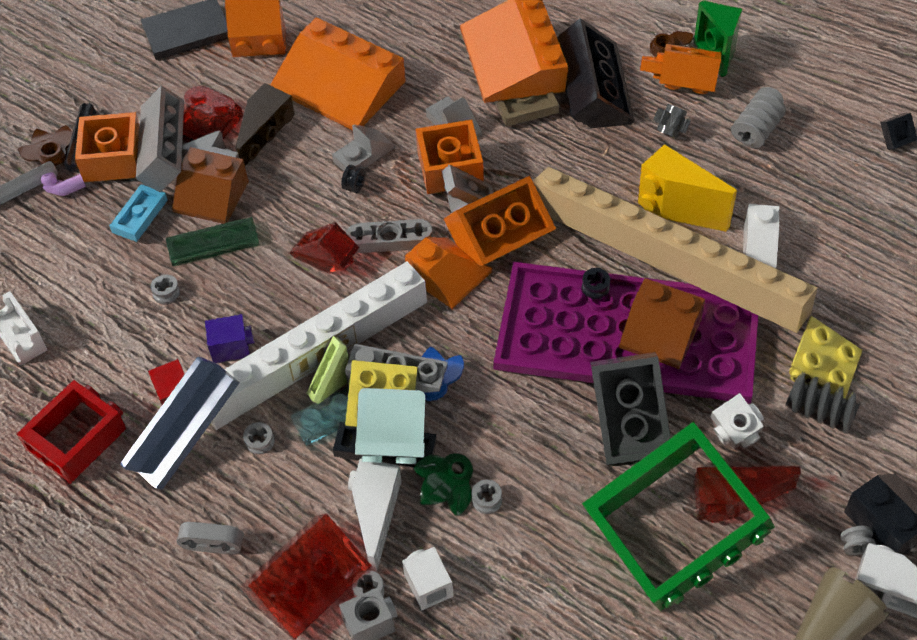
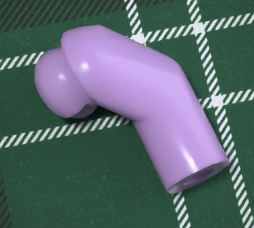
(60, 187)

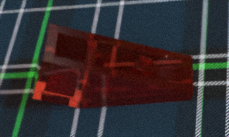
(718, 501)

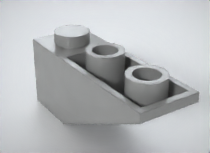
(429, 371)

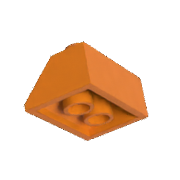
(500, 222)

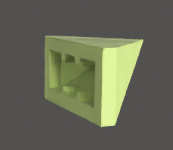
(330, 373)

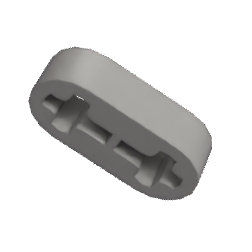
(210, 538)

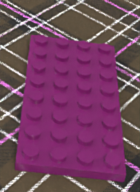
(558, 331)

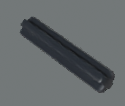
(84, 110)

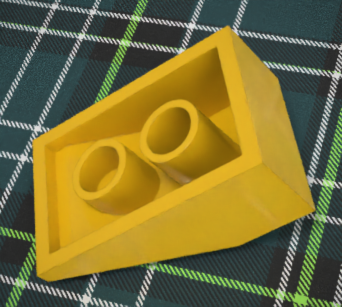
(684, 191)

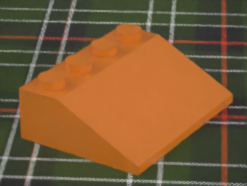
(515, 51)
(339, 74)

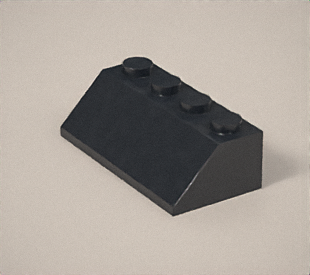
(594, 77)

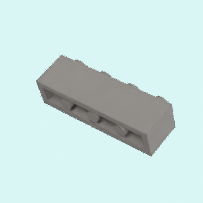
(160, 139)

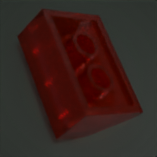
(306, 576)

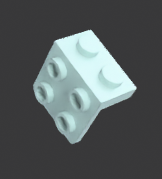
(390, 425)

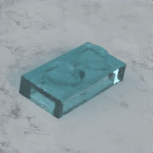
(321, 419)

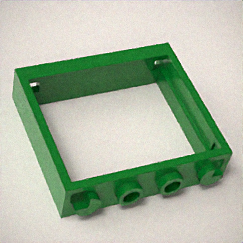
(647, 472)

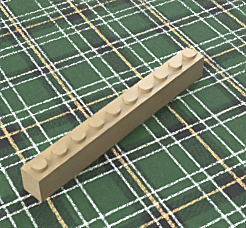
(677, 250)

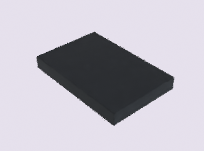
(185, 28)

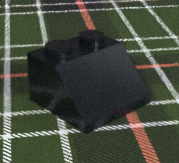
(888, 509)

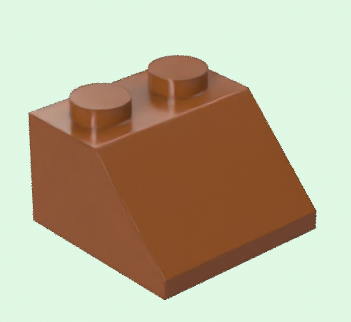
(209, 185)
(662, 322)

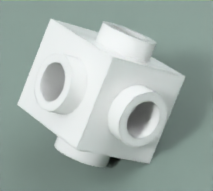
(737, 410)

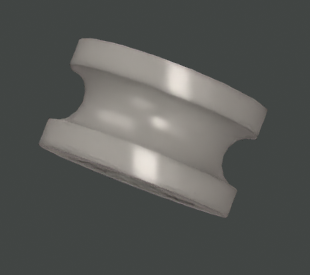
(170, 294)
(256, 446)
(486, 486)
(857, 539)
(368, 576)

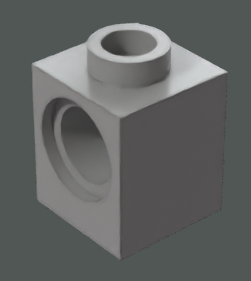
(371, 601)

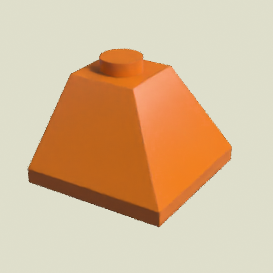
(446, 269)

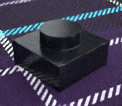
(899, 131)

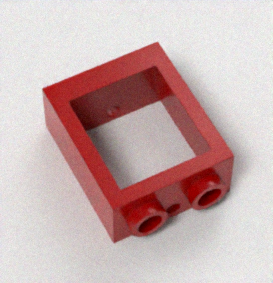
(89, 448)

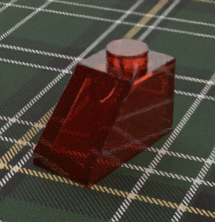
(326, 248)

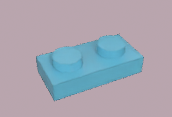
(138, 213)

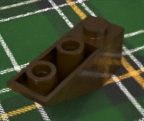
(263, 118)

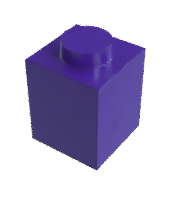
(228, 338)

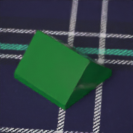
(718, 31)

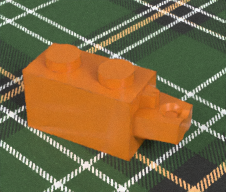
(684, 68)

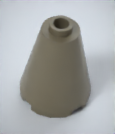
(841, 610)

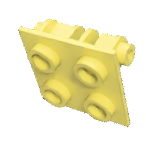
(825, 356)
(377, 376)

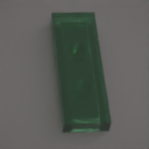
(212, 241)

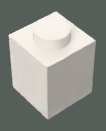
(427, 577)

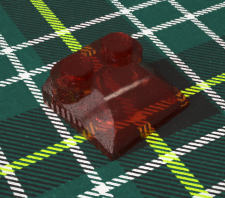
(208, 112)

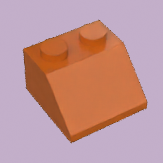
(255, 27)

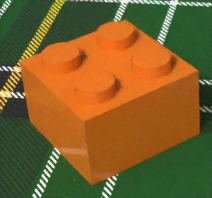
(448, 145)
(107, 146)

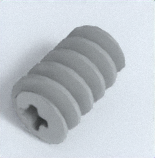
(759, 118)

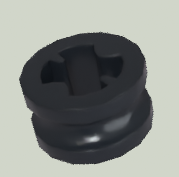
(353, 178)
(590, 277)

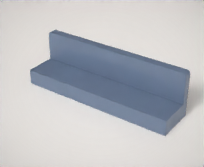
(180, 422)

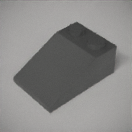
(630, 406)

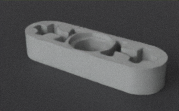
(367, 230)

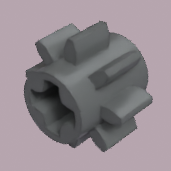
(671, 120)

